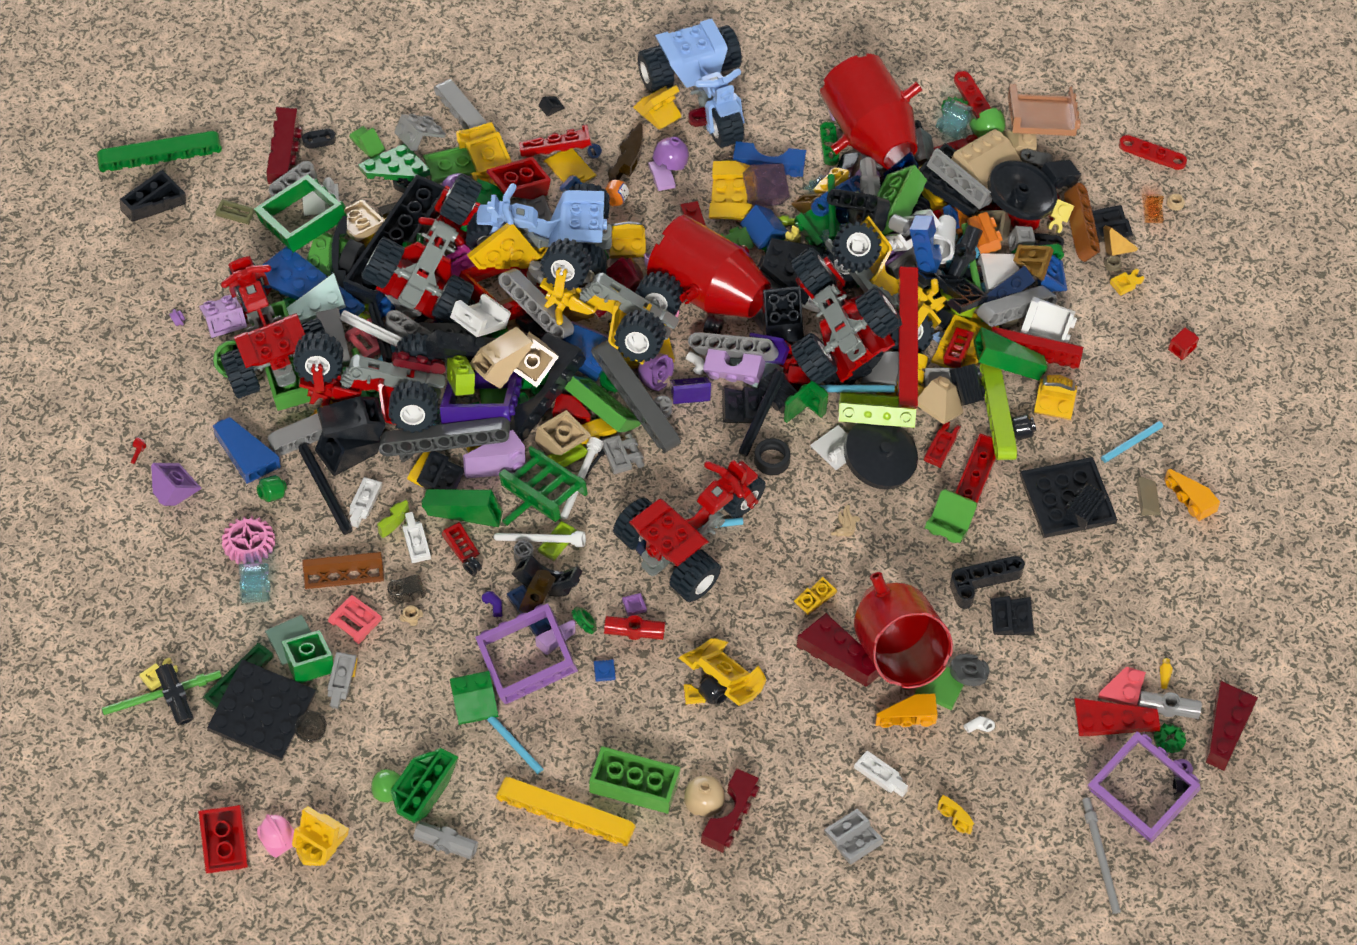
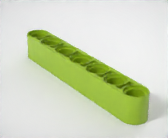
(998, 413)

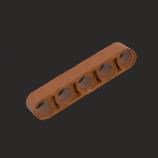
(1082, 222)

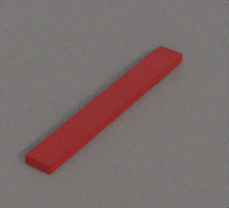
(908, 338)

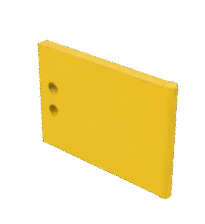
(569, 164)

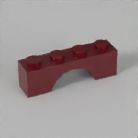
(720, 831)

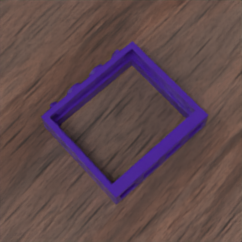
(456, 413)

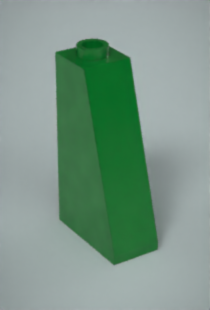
(1008, 355)
(464, 505)

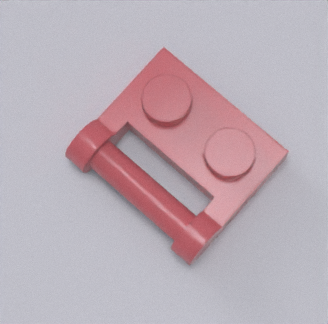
(351, 335)
(359, 614)

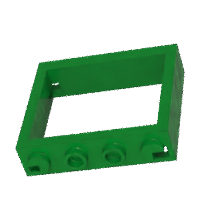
(311, 229)

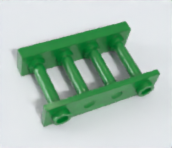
(538, 499)

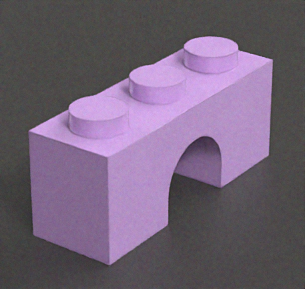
(749, 370)

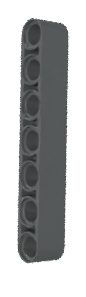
(636, 396)
(445, 437)

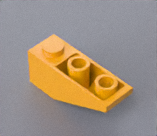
(1196, 497)
(911, 711)

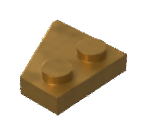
(1034, 258)

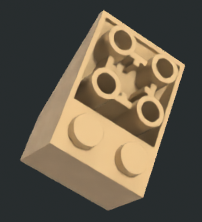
(501, 356)

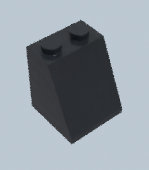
(342, 453)

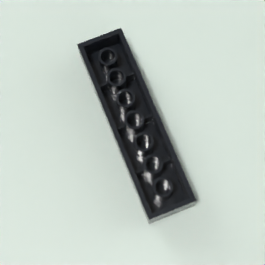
(399, 227)

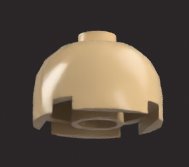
(704, 796)

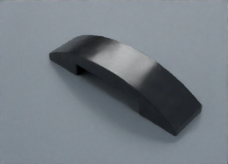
(339, 231)

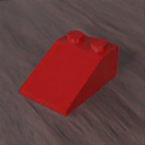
(527, 176)
(223, 838)

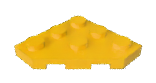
(504, 250)

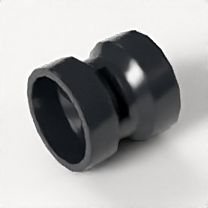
(1180, 787)

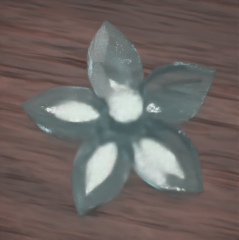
(813, 183)

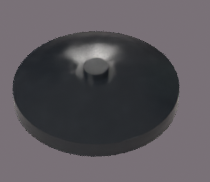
(1022, 190)
(880, 455)

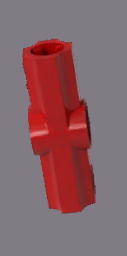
(645, 629)

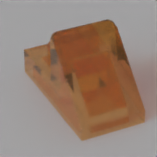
(1153, 208)

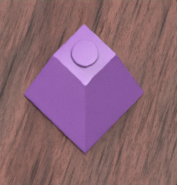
(172, 483)

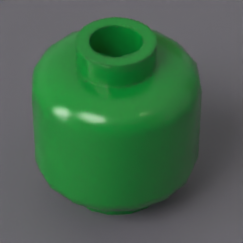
(271, 488)

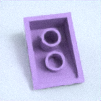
(493, 458)

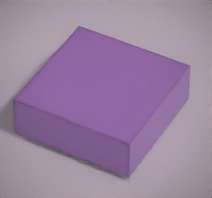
(634, 604)

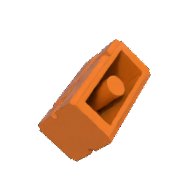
(990, 238)

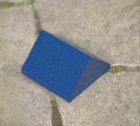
(762, 226)
(1055, 276)

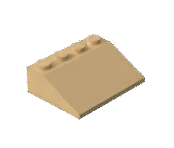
(984, 154)

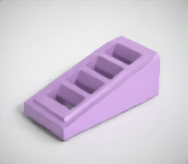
(547, 641)

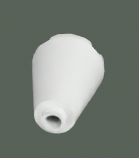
(945, 237)

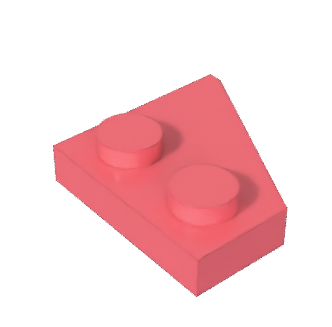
(1124, 687)

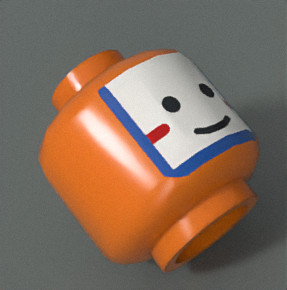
(617, 192)

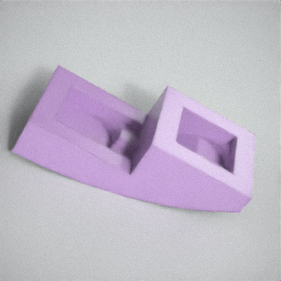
(662, 177)

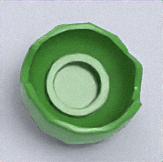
(383, 783)

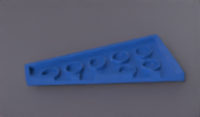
(296, 276)

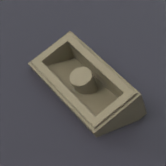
(1147, 497)

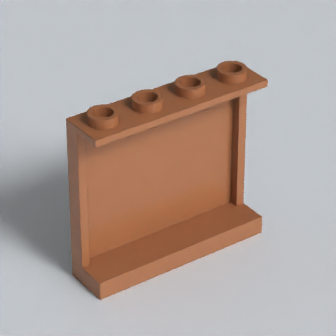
(1043, 113)

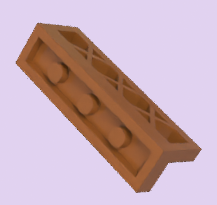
(343, 564)

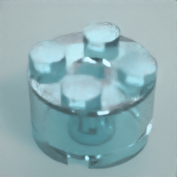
(955, 118)
(254, 582)

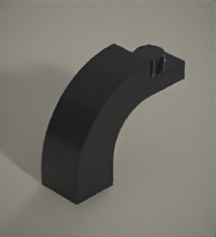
(564, 582)

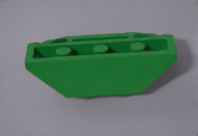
(423, 784)

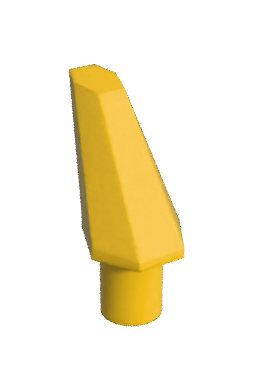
(1165, 673)

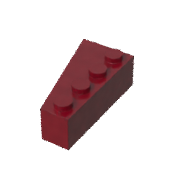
(284, 143)
(837, 648)
(1229, 719)

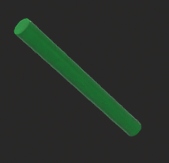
(832, 209)

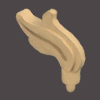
(848, 523)

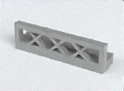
(959, 179)

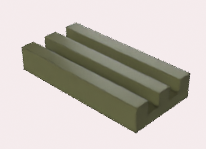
(234, 214)

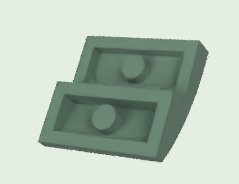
(287, 630)

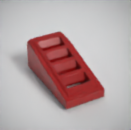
(955, 359)
(447, 535)

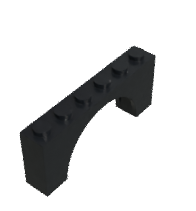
(530, 412)

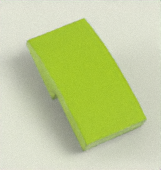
(397, 516)

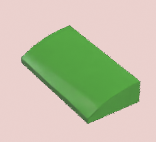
(602, 404)

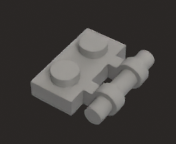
(617, 455)

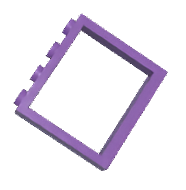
(539, 679)
(1148, 833)

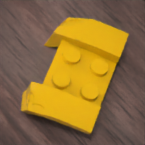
(484, 148)
(729, 191)
(973, 325)
(740, 684)

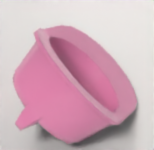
(276, 834)

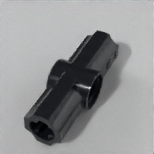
(967, 245)
(174, 694)

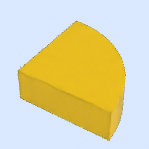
(692, 695)

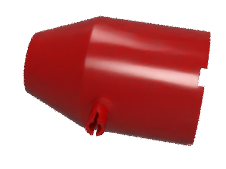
(871, 109)
(710, 268)
(902, 633)

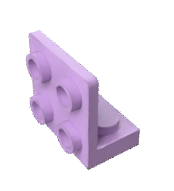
(223, 315)

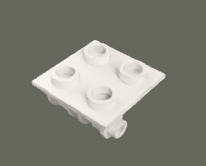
(314, 204)
(831, 447)

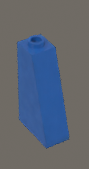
(245, 451)

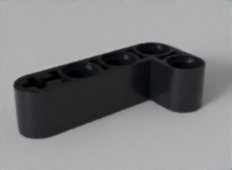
(872, 205)
(1008, 570)

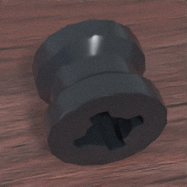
(713, 326)

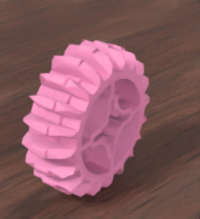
(260, 538)

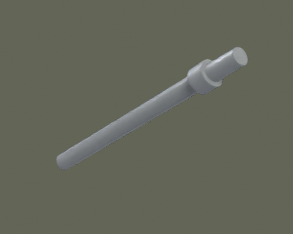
(1091, 819)

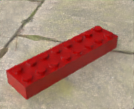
(1053, 351)
(977, 469)

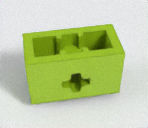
(460, 375)

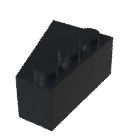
(152, 197)

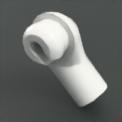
(979, 723)

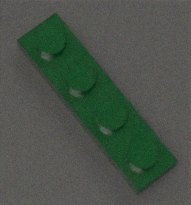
(257, 655)

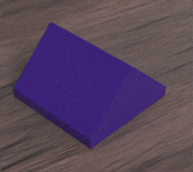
(690, 390)

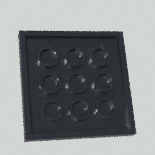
(945, 191)
(1054, 486)
(261, 710)

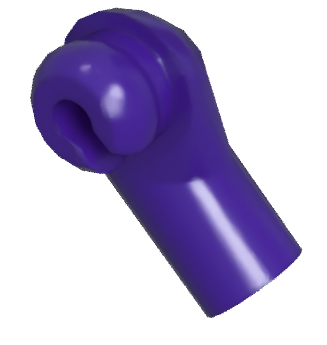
(495, 601)

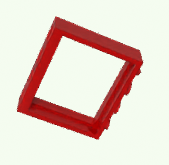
(475, 275)

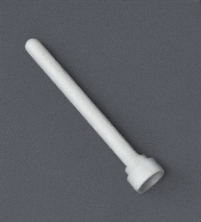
(594, 446)
(577, 538)

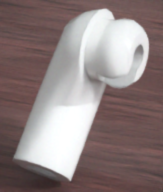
(698, 361)

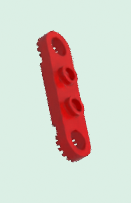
(971, 93)
(1152, 152)

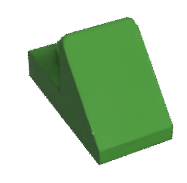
(367, 141)

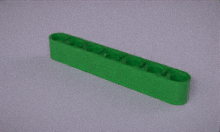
(158, 150)

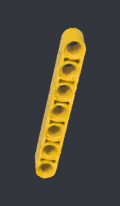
(566, 810)

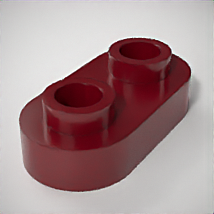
(699, 113)

